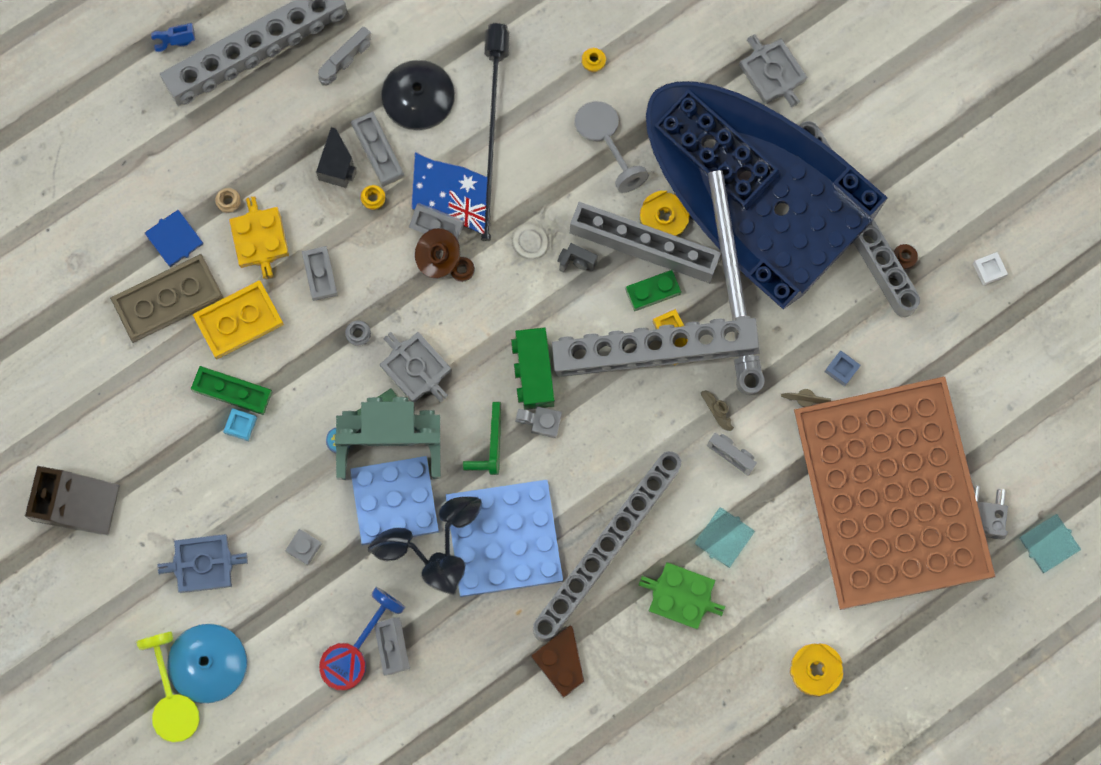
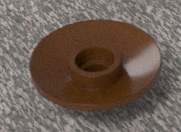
(429, 249)

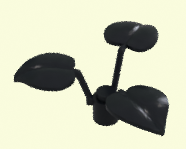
(441, 570)

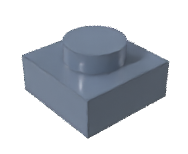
(842, 368)

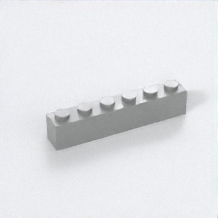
(644, 242)

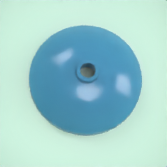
(222, 673)

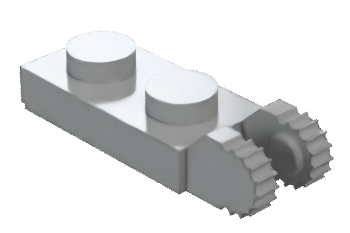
(344, 56)

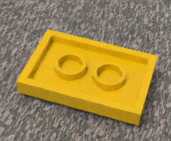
(238, 319)

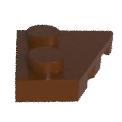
(561, 662)

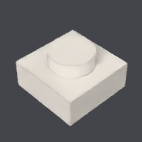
(990, 268)

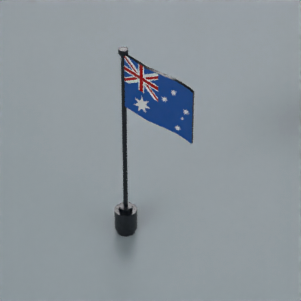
(456, 188)

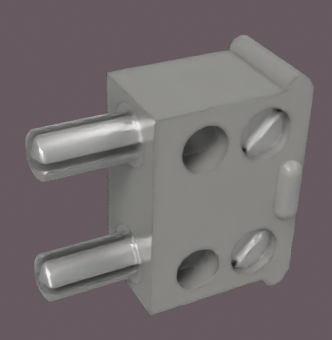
(993, 526)

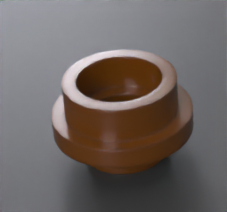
(906, 263)
(468, 264)

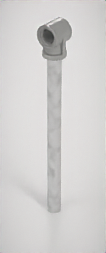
(744, 364)

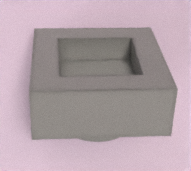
(303, 547)

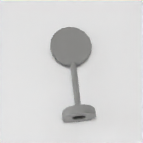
(599, 122)

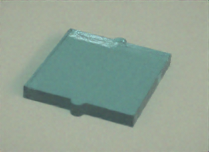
(724, 537)
(1050, 543)

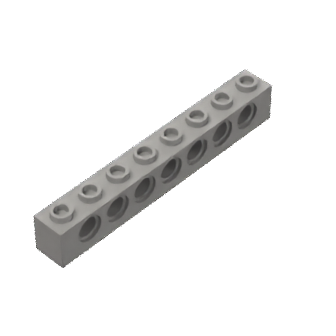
(240, 43)
(592, 362)

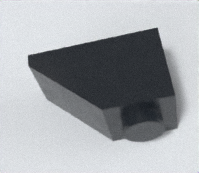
(335, 162)

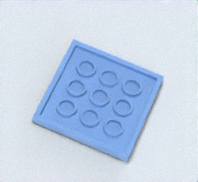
(509, 540)

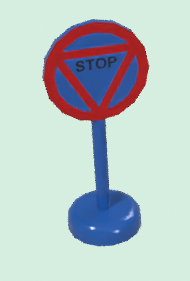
(343, 664)

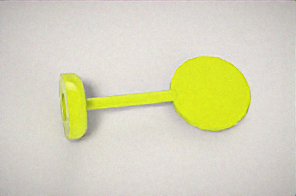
(176, 715)

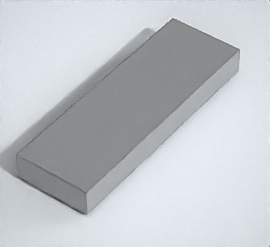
(377, 149)

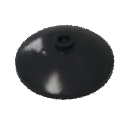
(418, 108)

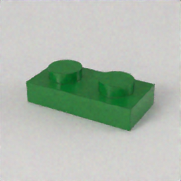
(653, 290)

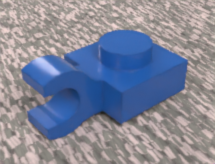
(177, 35)

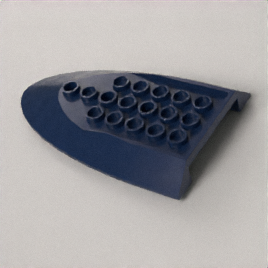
(788, 165)

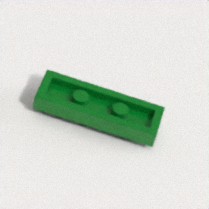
(231, 390)

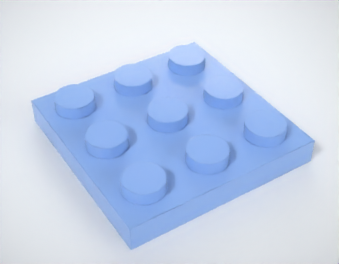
(394, 497)

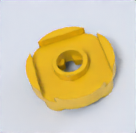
(668, 203)
(801, 670)

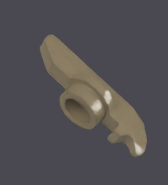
(805, 398)
(718, 409)

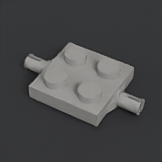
(773, 71)
(415, 367)

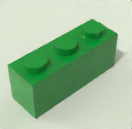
(533, 368)

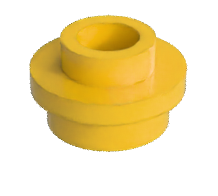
(590, 65)
(373, 190)

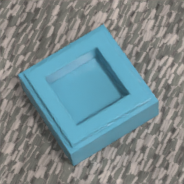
(240, 424)

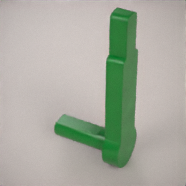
(493, 464)

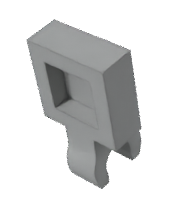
(544, 421)

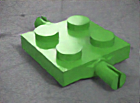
(681, 595)

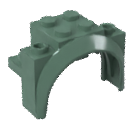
(387, 425)

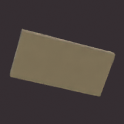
(166, 298)

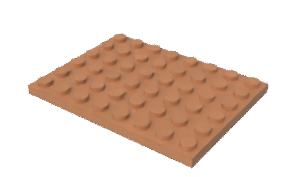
(893, 493)

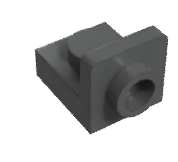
(581, 258)

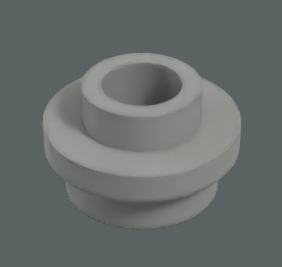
(354, 326)

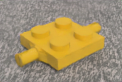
(259, 237)

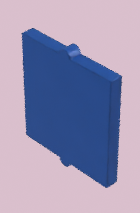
(173, 238)

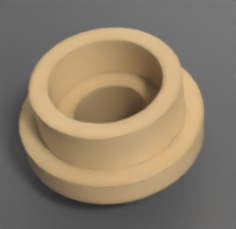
(224, 194)

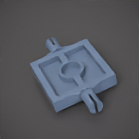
(202, 563)

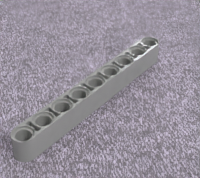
(880, 248)
(612, 534)

